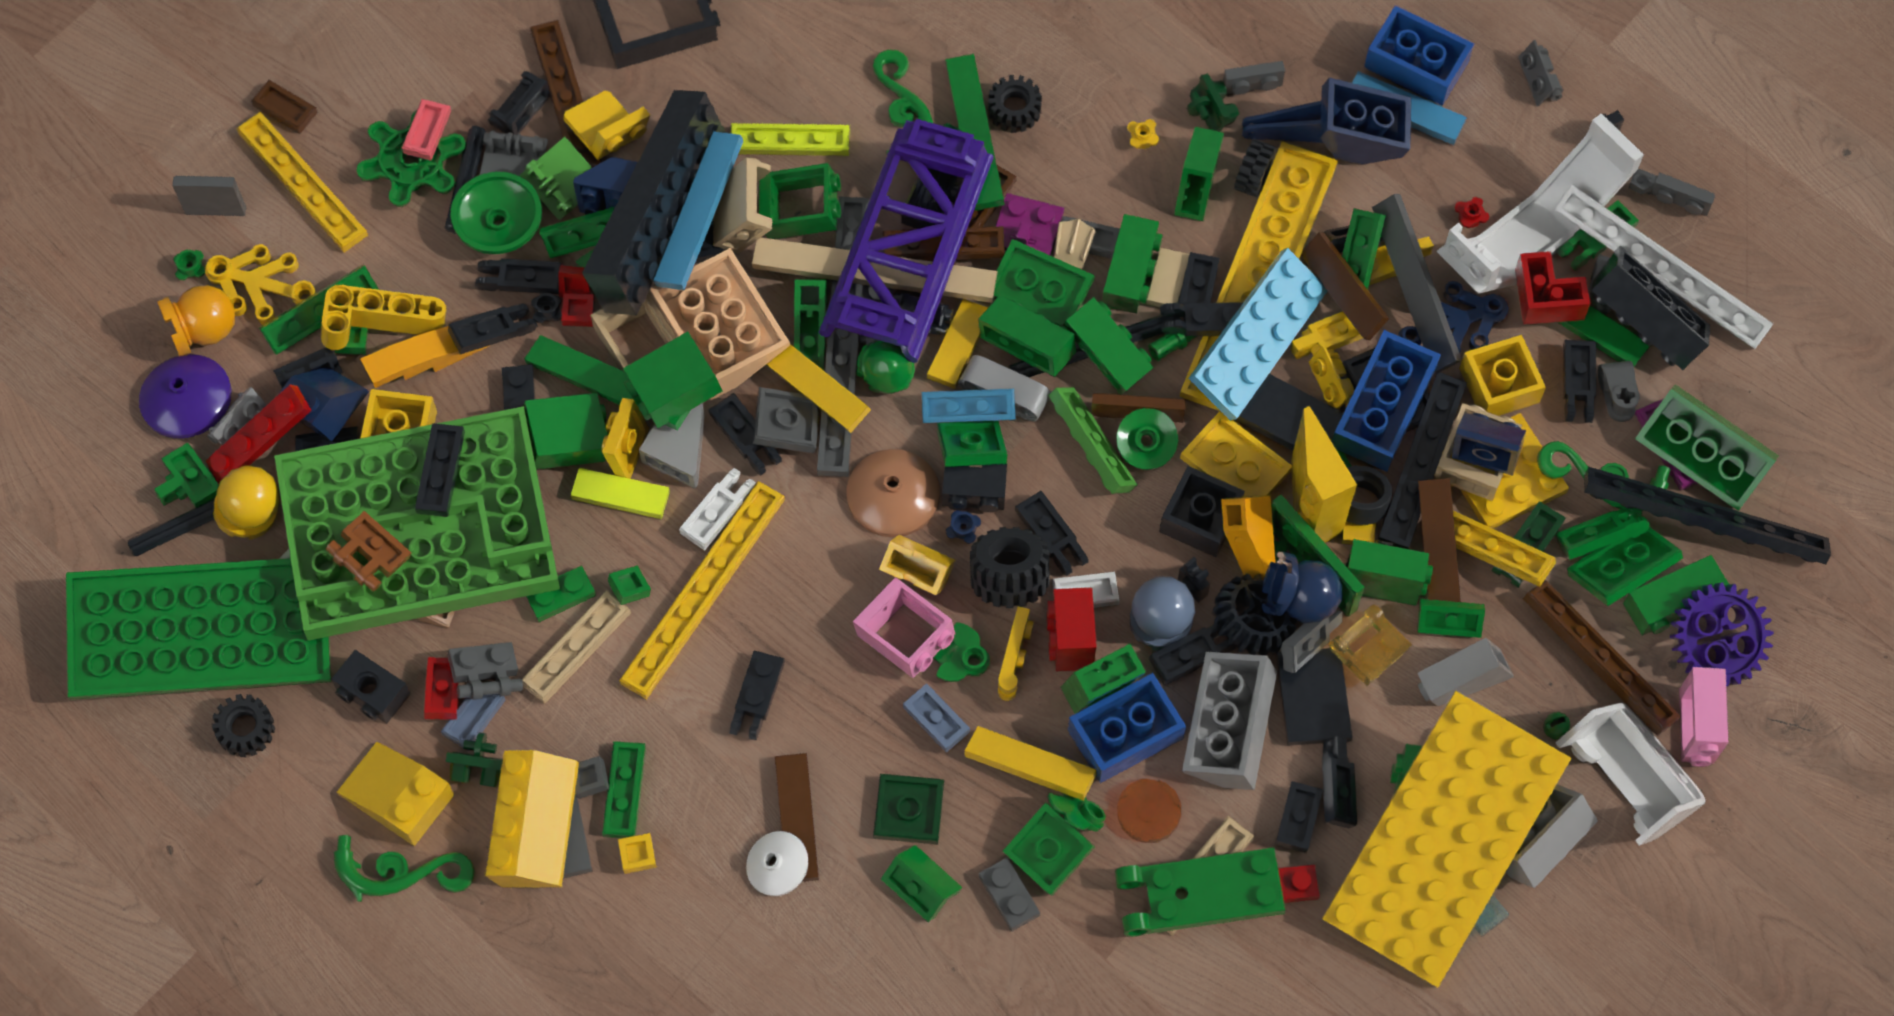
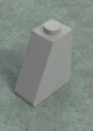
(676, 451)
(1465, 671)

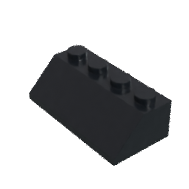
(1651, 309)

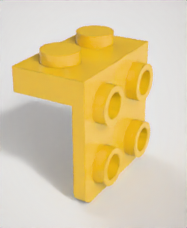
(605, 124)

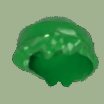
(884, 367)

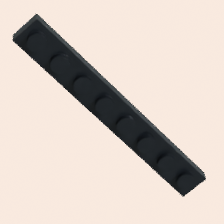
(1707, 515)

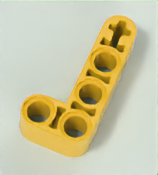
(420, 313)

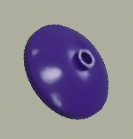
(194, 405)

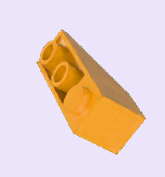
(1250, 532)

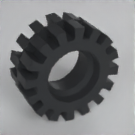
(1012, 118)
(1255, 168)
(235, 709)

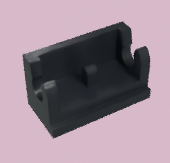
(520, 105)

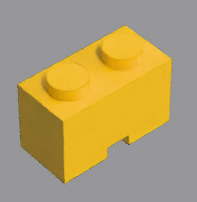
(917, 564)

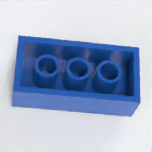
(1385, 400)

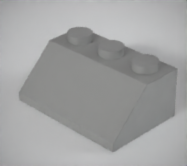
(1554, 833)

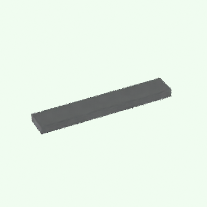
(1416, 282)

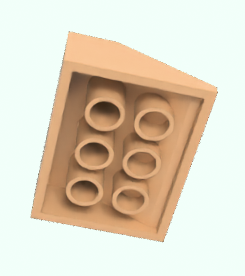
(723, 319)

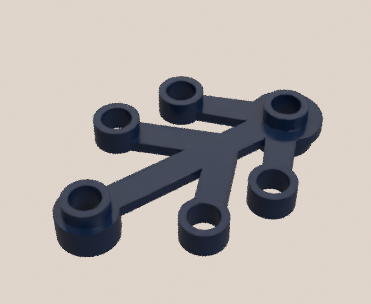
(1460, 320)

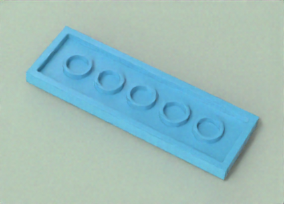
(1258, 334)

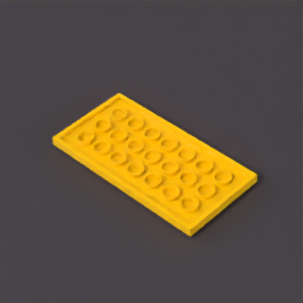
(1446, 838)

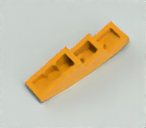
(413, 357)

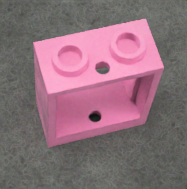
(884, 607)
(1703, 716)

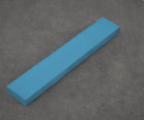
(698, 211)

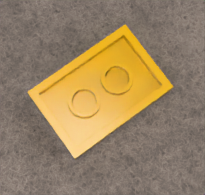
(1236, 457)

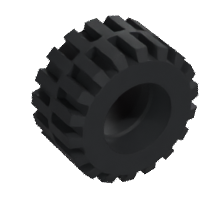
(1009, 567)

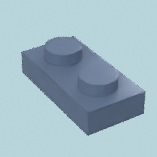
(936, 718)

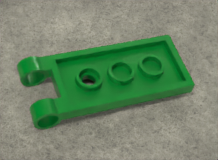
(1217, 888)

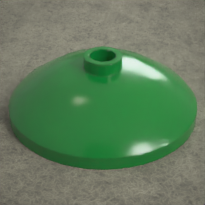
(491, 199)

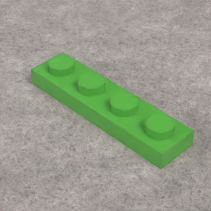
(1092, 440)

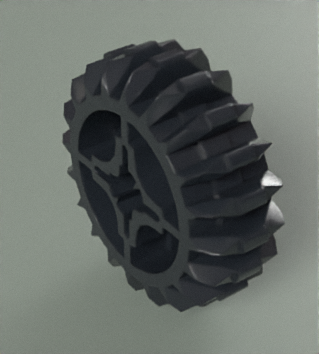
(1250, 631)

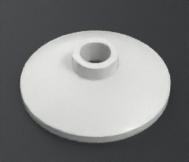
(789, 866)

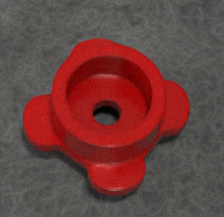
(1471, 220)

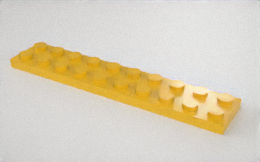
(1279, 221)

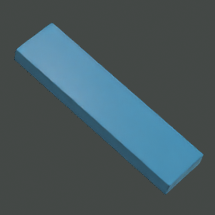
(1424, 114)

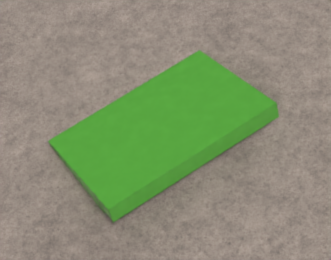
(481, 554)

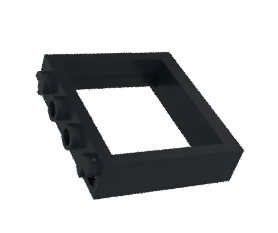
(658, 44)

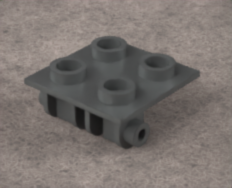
(510, 152)

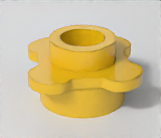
(1143, 141)

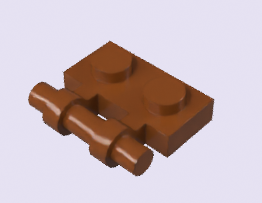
(373, 543)

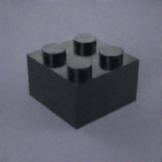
(1196, 511)

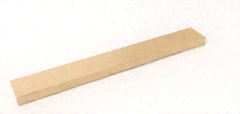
(829, 262)

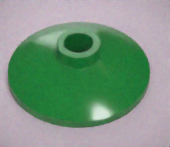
(1152, 424)

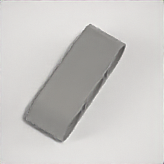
(986, 374)

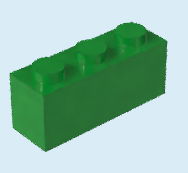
(1132, 264)
(1027, 335)
(1108, 345)
(1654, 603)

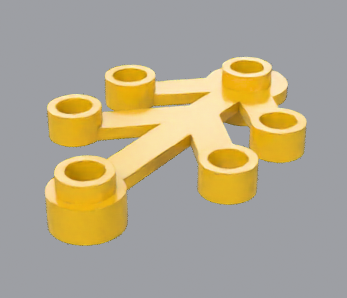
(256, 279)

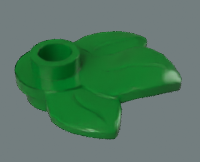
(956, 656)
(1078, 813)

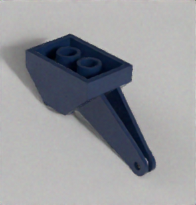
(1350, 119)

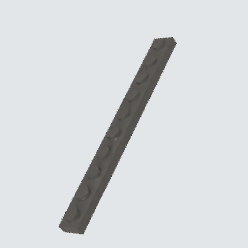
(841, 353)

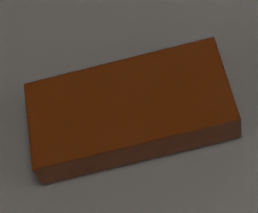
(284, 106)

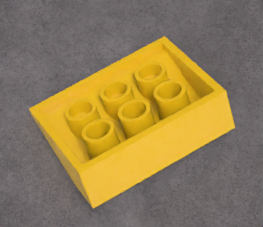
(1320, 480)

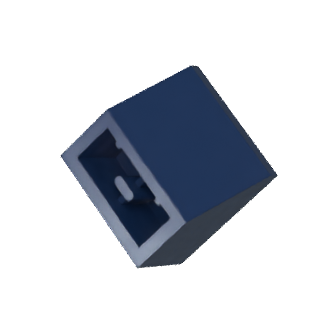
(602, 185)

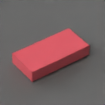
(426, 129)

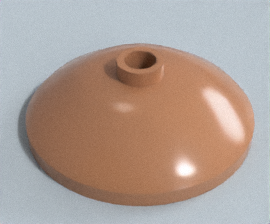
(893, 509)

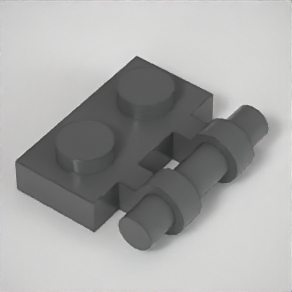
(482, 663)

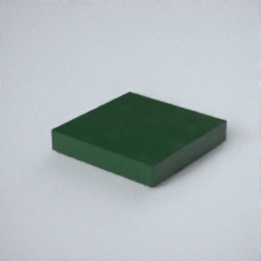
(909, 809)

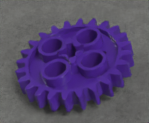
(1714, 606)

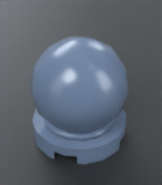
(1161, 612)

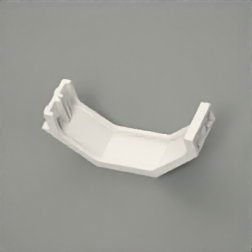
(1595, 167)

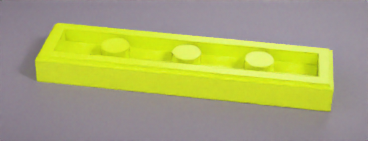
(793, 139)

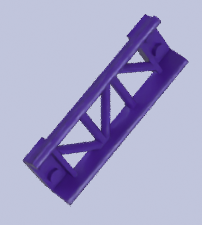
(923, 147)

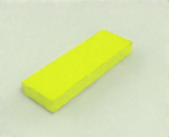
(620, 493)

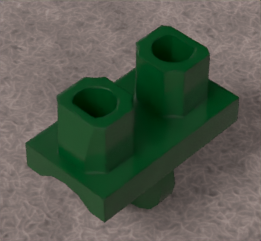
(1209, 104)
(462, 763)

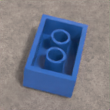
(1418, 55)
(1126, 727)

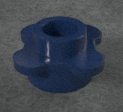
(963, 518)

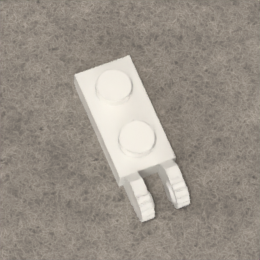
(715, 510)

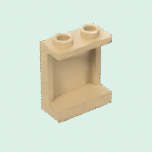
(736, 217)

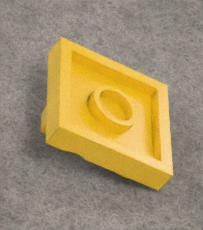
(626, 435)

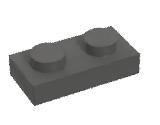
(1254, 77)
(1009, 894)

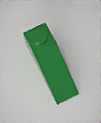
(809, 312)

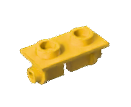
(1328, 370)

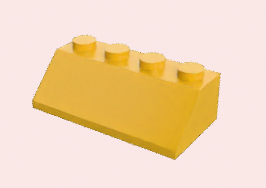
(532, 819)

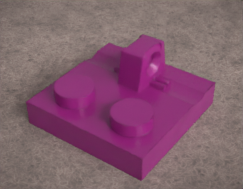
(1030, 222)

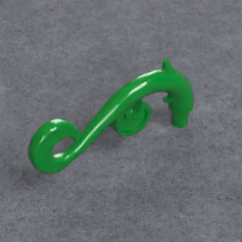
(908, 99)
(1547, 467)
(358, 884)

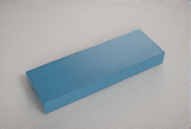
(968, 405)

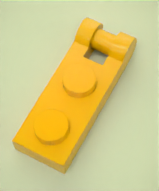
(1014, 654)

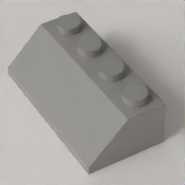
(1230, 719)

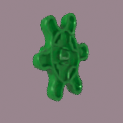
(404, 176)

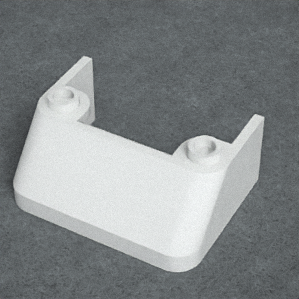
(1637, 767)

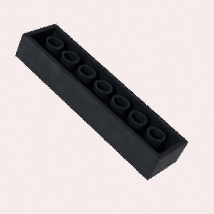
(651, 203)

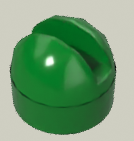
(1559, 730)

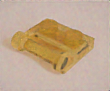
(1377, 653)

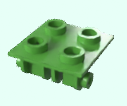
(554, 177)

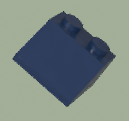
(330, 399)
(1488, 443)

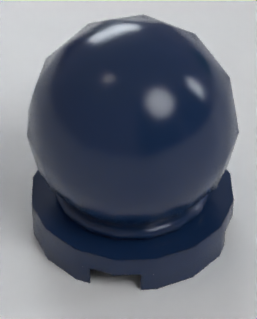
(1303, 589)

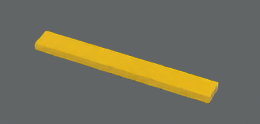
(702, 590)

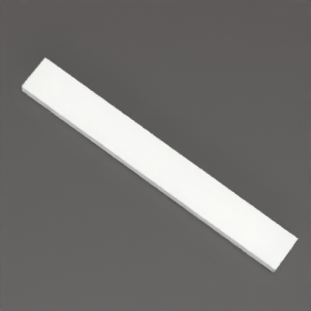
(1669, 269)

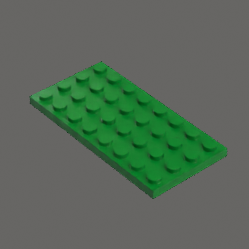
(188, 630)

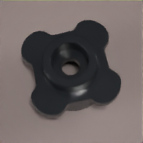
(545, 301)

